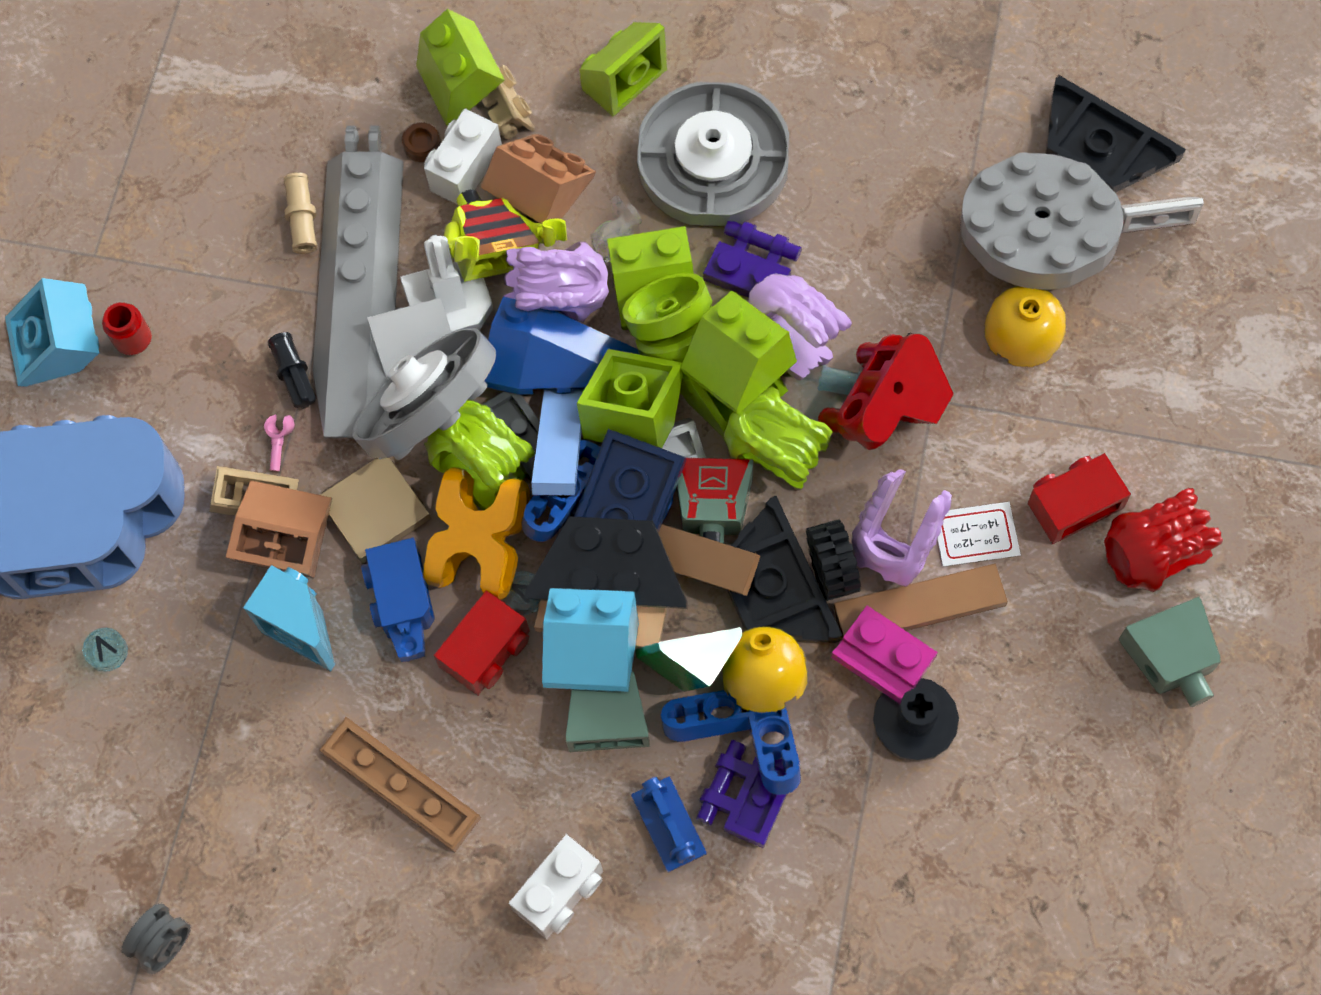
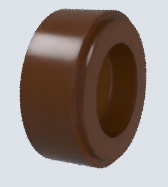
(420, 140)

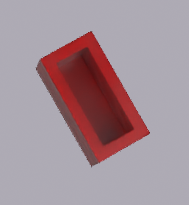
(1078, 497)
(483, 643)

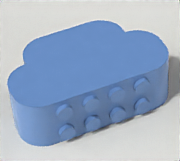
(82, 503)

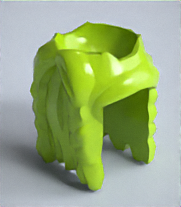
(777, 437)
(480, 447)

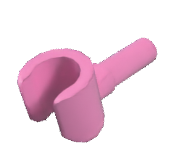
(277, 438)

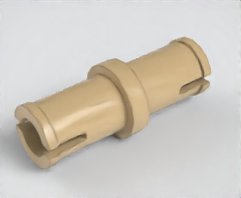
(300, 213)

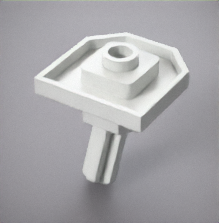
(465, 302)

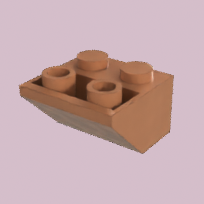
(537, 177)
(279, 528)

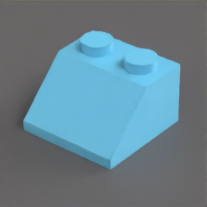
(51, 332)
(290, 614)
(589, 639)

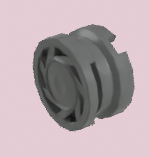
(156, 938)

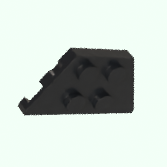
(1105, 137)
(610, 558)
(783, 585)

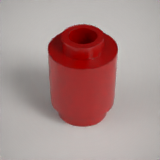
(126, 328)

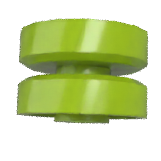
(667, 315)

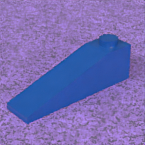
(544, 350)

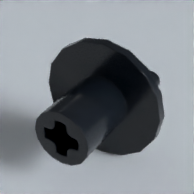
(920, 724)

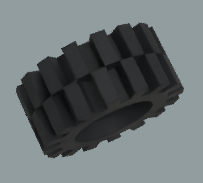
(833, 559)

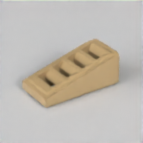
(239, 478)

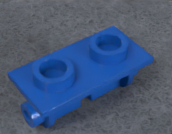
(668, 823)

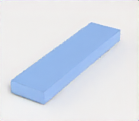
(557, 444)

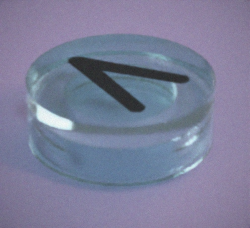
(516, 599)
(105, 649)

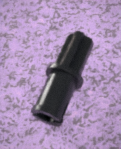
(292, 370)

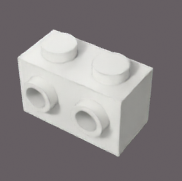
(462, 155)
(557, 887)

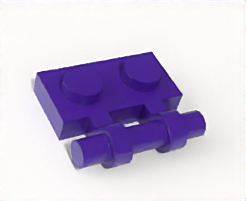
(740, 270)
(755, 808)

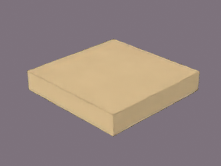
(375, 507)

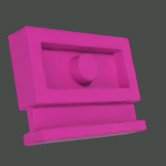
(884, 654)

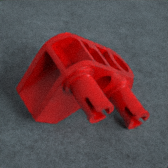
(897, 384)

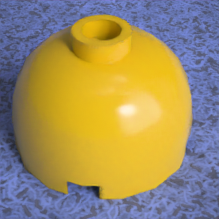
(1025, 326)
(765, 670)

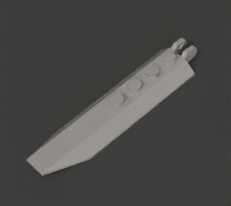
(355, 278)

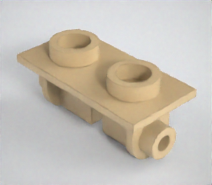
(511, 108)

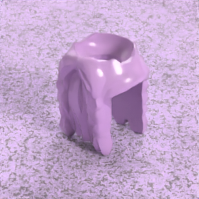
(558, 280)
(804, 315)
(884, 554)

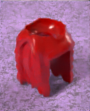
(1160, 541)

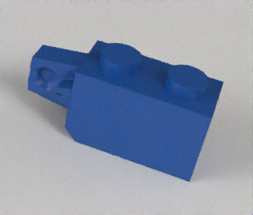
(401, 596)

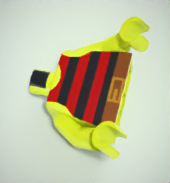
(486, 229)

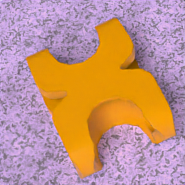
(476, 533)

